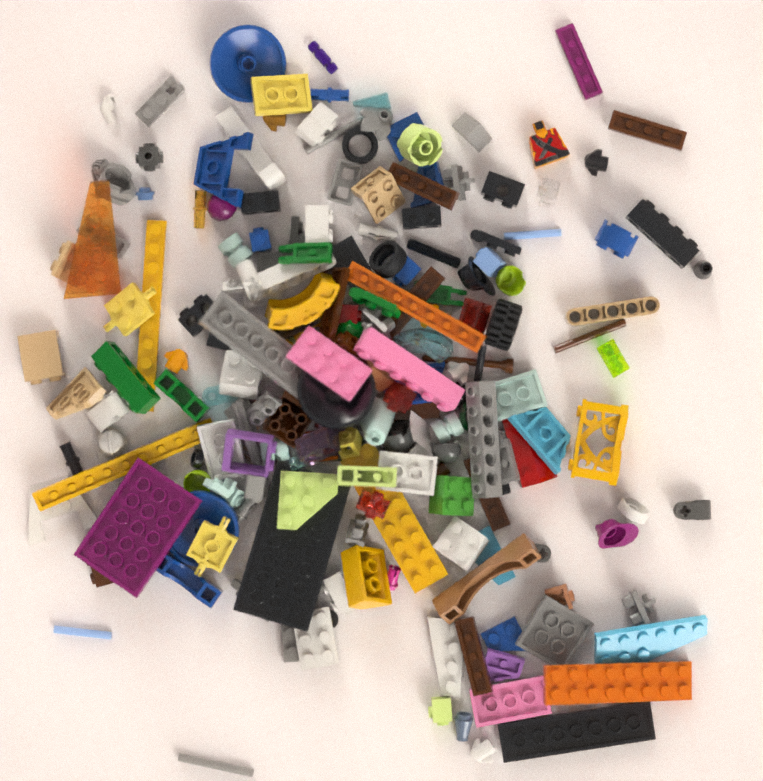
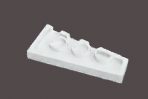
(447, 655)

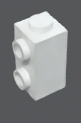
(336, 588)

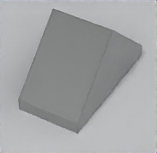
(472, 131)

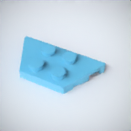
(544, 435)

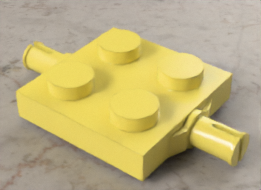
(129, 309)
(212, 546)

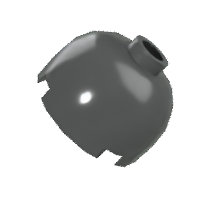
(399, 437)

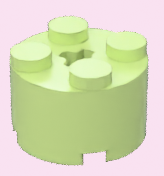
(420, 144)

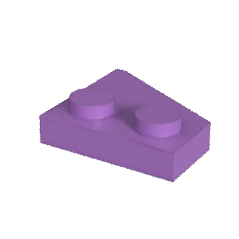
(503, 665)

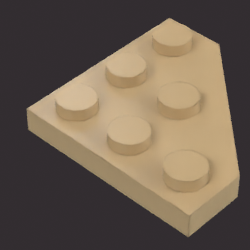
(77, 395)

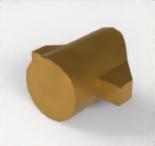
(273, 121)

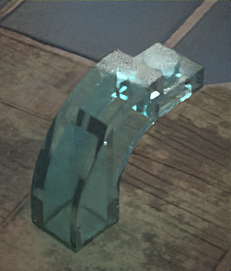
(425, 342)

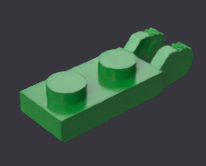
(306, 253)
(443, 295)
(374, 302)

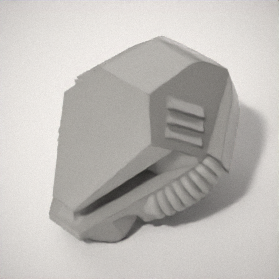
(120, 180)

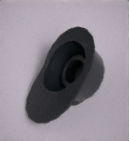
(474, 278)

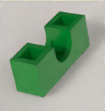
(182, 395)

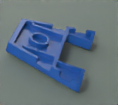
(215, 166)

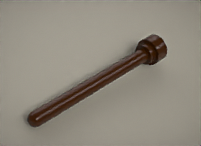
(504, 365)

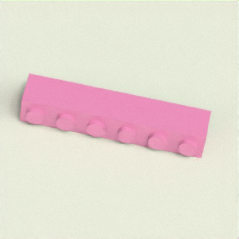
(409, 370)

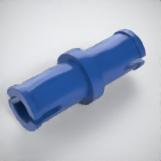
(329, 94)

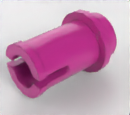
(393, 575)

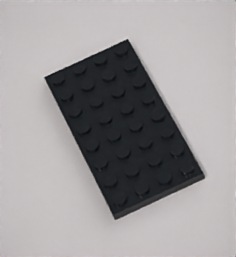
(289, 565)

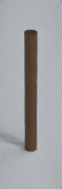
(589, 336)

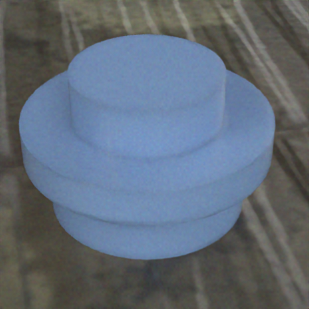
(145, 193)

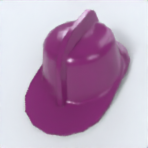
(614, 534)

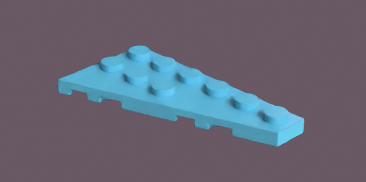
(648, 640)

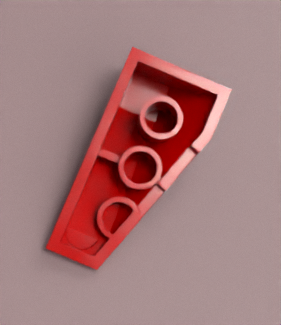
(530, 465)

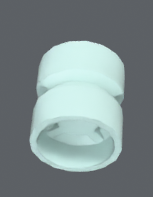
(235, 250)
(448, 427)
(282, 451)

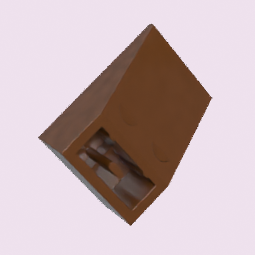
(288, 421)

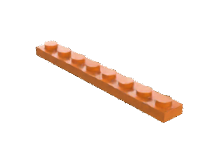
(416, 307)

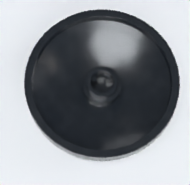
(329, 408)

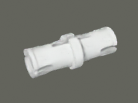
(377, 232)

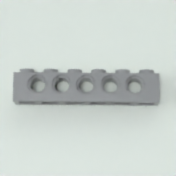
(483, 439)

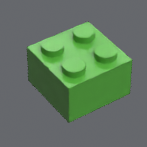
(452, 496)

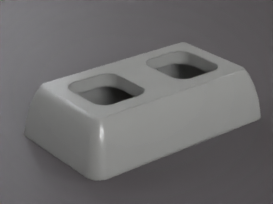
(339, 181)

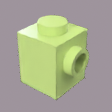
(441, 710)

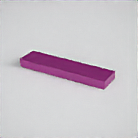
(578, 61)

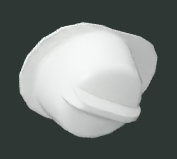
(111, 443)

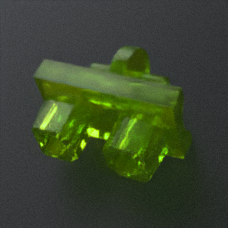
(613, 358)

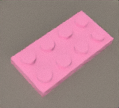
(329, 363)
(510, 702)

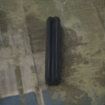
(433, 253)

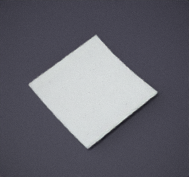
(420, 431)

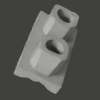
(460, 179)
(372, 318)
(263, 408)
(357, 531)
(634, 600)

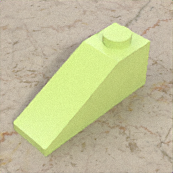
(366, 476)

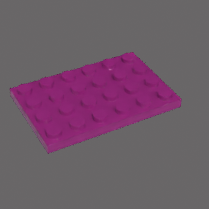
(137, 527)

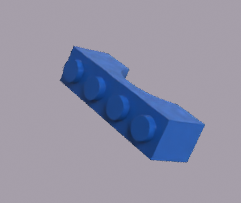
(183, 575)

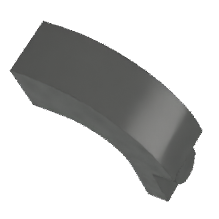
(268, 260)

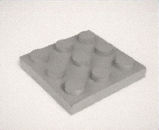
(554, 632)

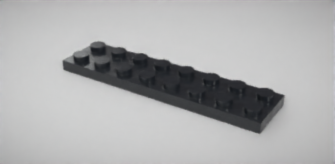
(576, 731)

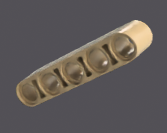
(620, 306)

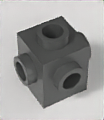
(149, 164)

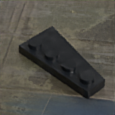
(345, 253)

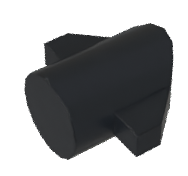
(596, 162)

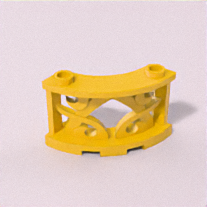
(304, 306)
(618, 423)

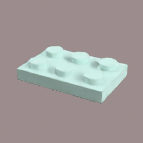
(519, 395)

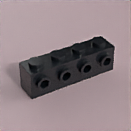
(662, 233)

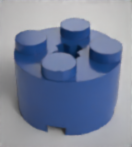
(616, 239)

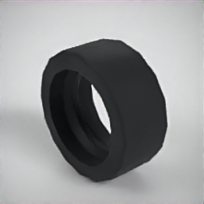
(360, 160)
(381, 253)

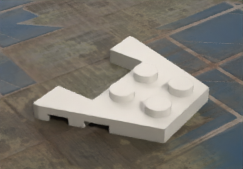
(78, 503)

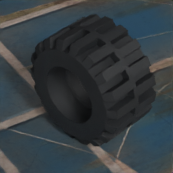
(503, 324)

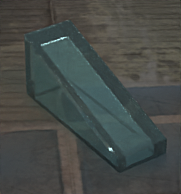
(376, 101)

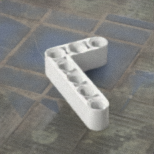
(257, 157)
(277, 277)

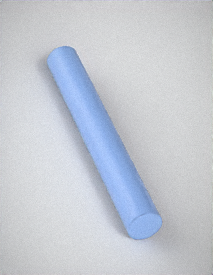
(532, 234)
(82, 632)

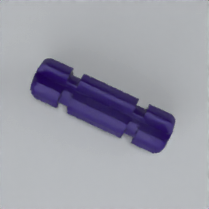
(322, 57)

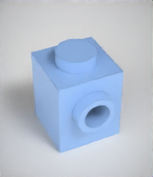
(489, 261)

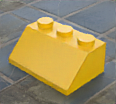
(365, 577)

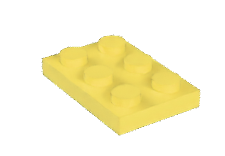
(281, 94)

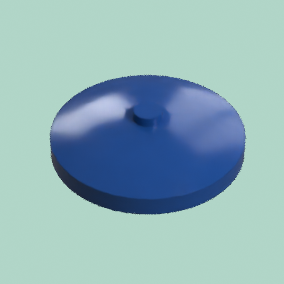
(244, 54)
(212, 510)

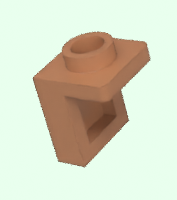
(562, 595)

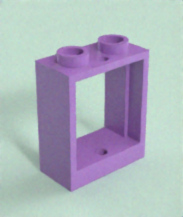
(244, 468)

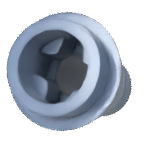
(463, 723)

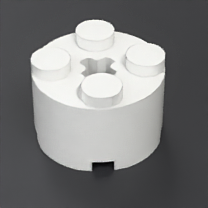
(108, 411)

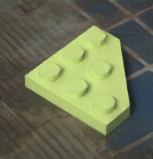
(303, 496)

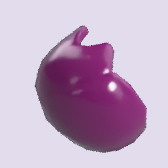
(220, 209)

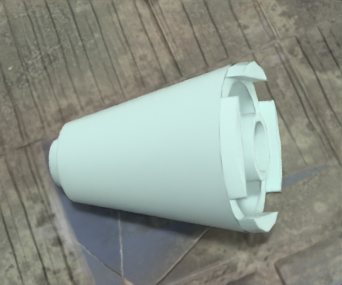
(377, 422)

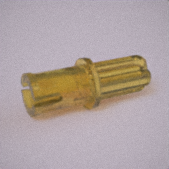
(199, 209)

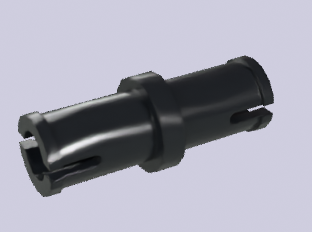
(71, 458)

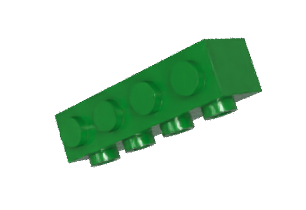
(125, 378)

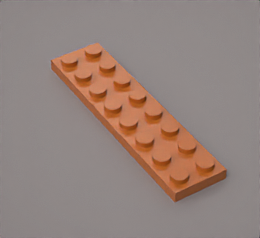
(617, 682)

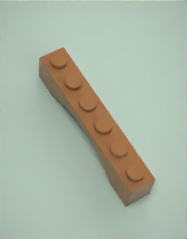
(516, 555)

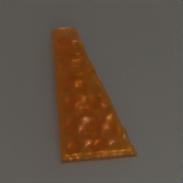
(95, 258)

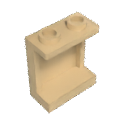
(41, 357)

